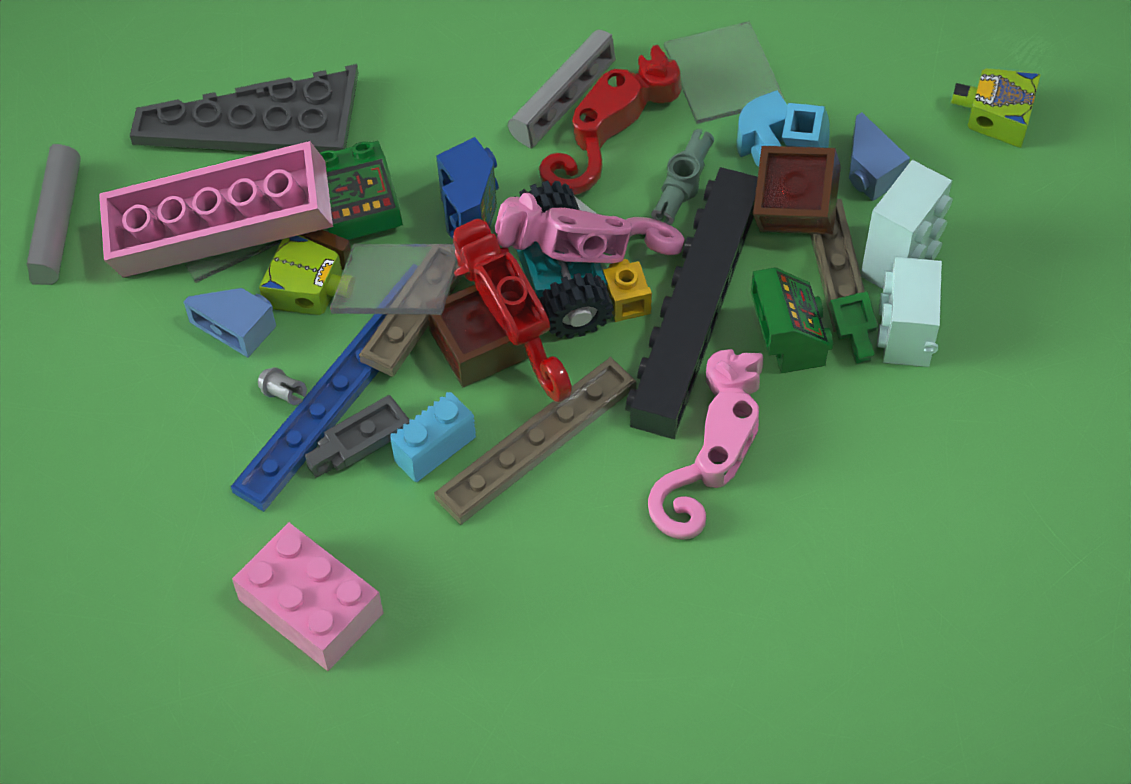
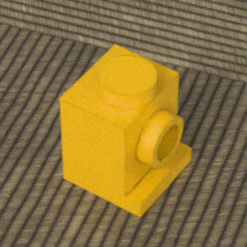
(628, 290)

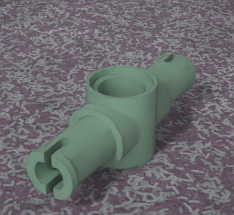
(683, 176)

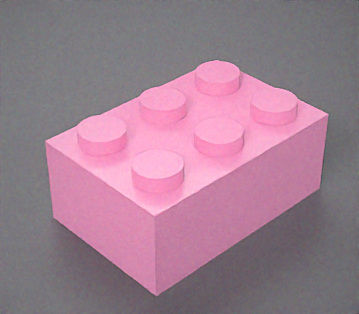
(308, 596)

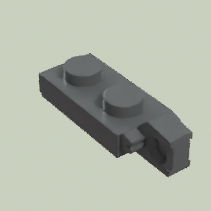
(357, 436)

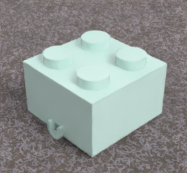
(910, 311)

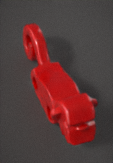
(611, 111)
(509, 300)

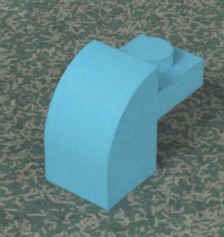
(761, 124)
(806, 126)

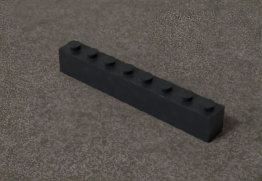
(694, 305)

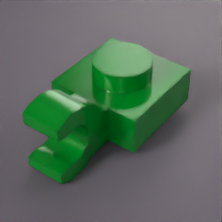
(855, 319)

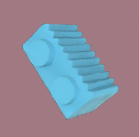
(433, 436)

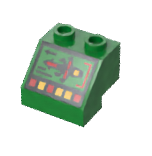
(361, 191)
(790, 320)

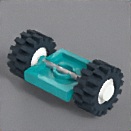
(569, 291)

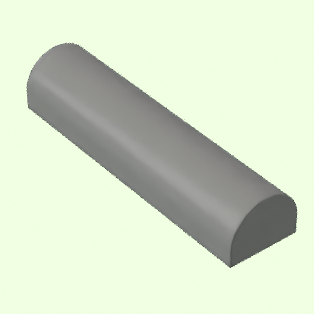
(563, 89)
(53, 214)

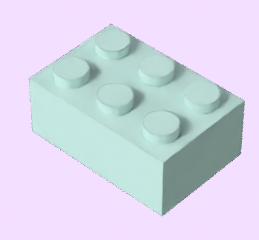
(907, 221)

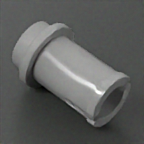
(275, 383)

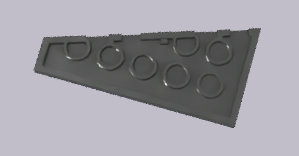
(256, 116)

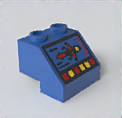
(467, 184)

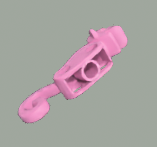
(579, 233)
(725, 441)

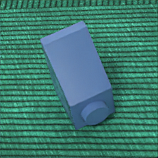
(874, 159)
(233, 317)

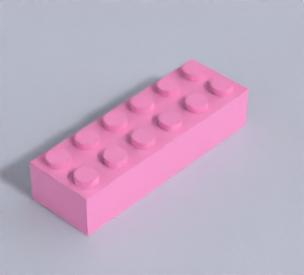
(215, 209)

